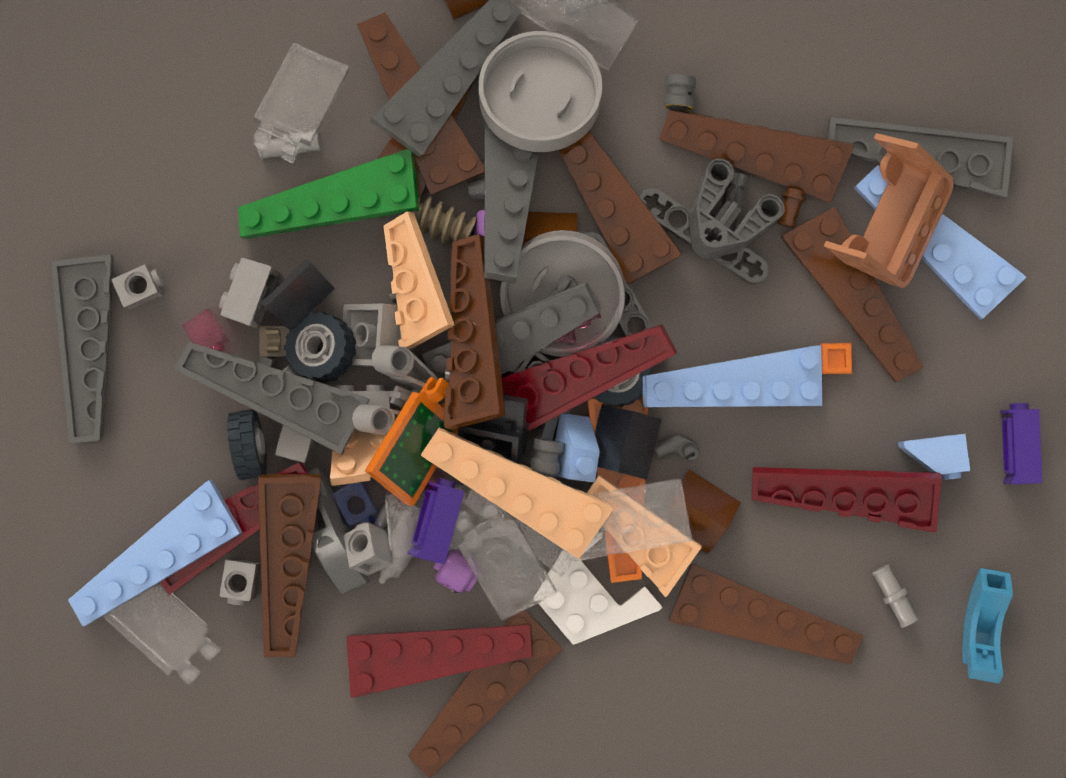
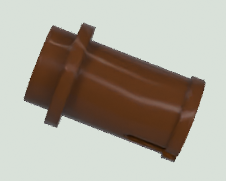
(792, 202)

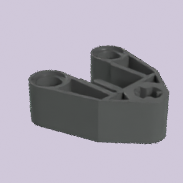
(717, 228)

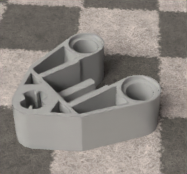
(401, 367)

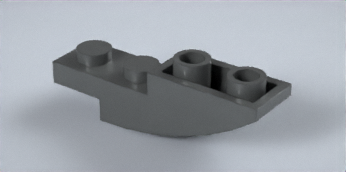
(329, 540)

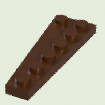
(776, 155)
(449, 156)
(621, 215)
(853, 293)
(474, 363)
(286, 537)
(738, 611)
(480, 698)

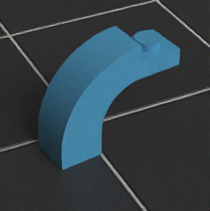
(983, 625)

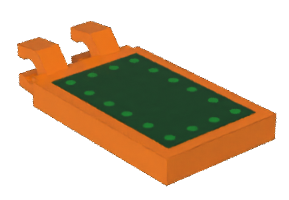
(399, 459)

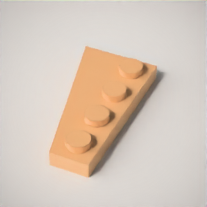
(418, 293)
(660, 564)

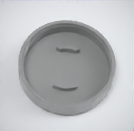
(540, 91)
(584, 259)

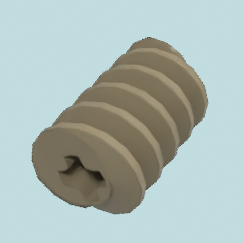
(443, 223)

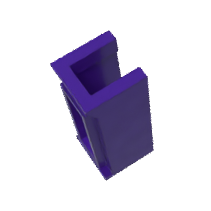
(1021, 445)
(436, 521)

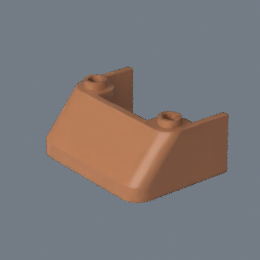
(904, 217)

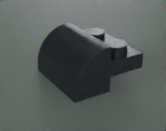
(503, 434)

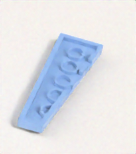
(958, 258)
(755, 381)
(173, 543)

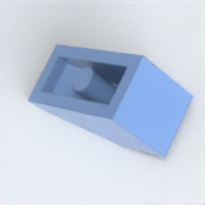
(580, 448)
(939, 454)

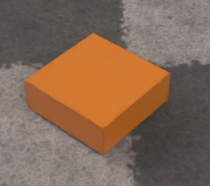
(836, 358)

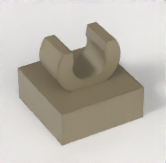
(272, 341)

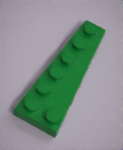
(356, 194)

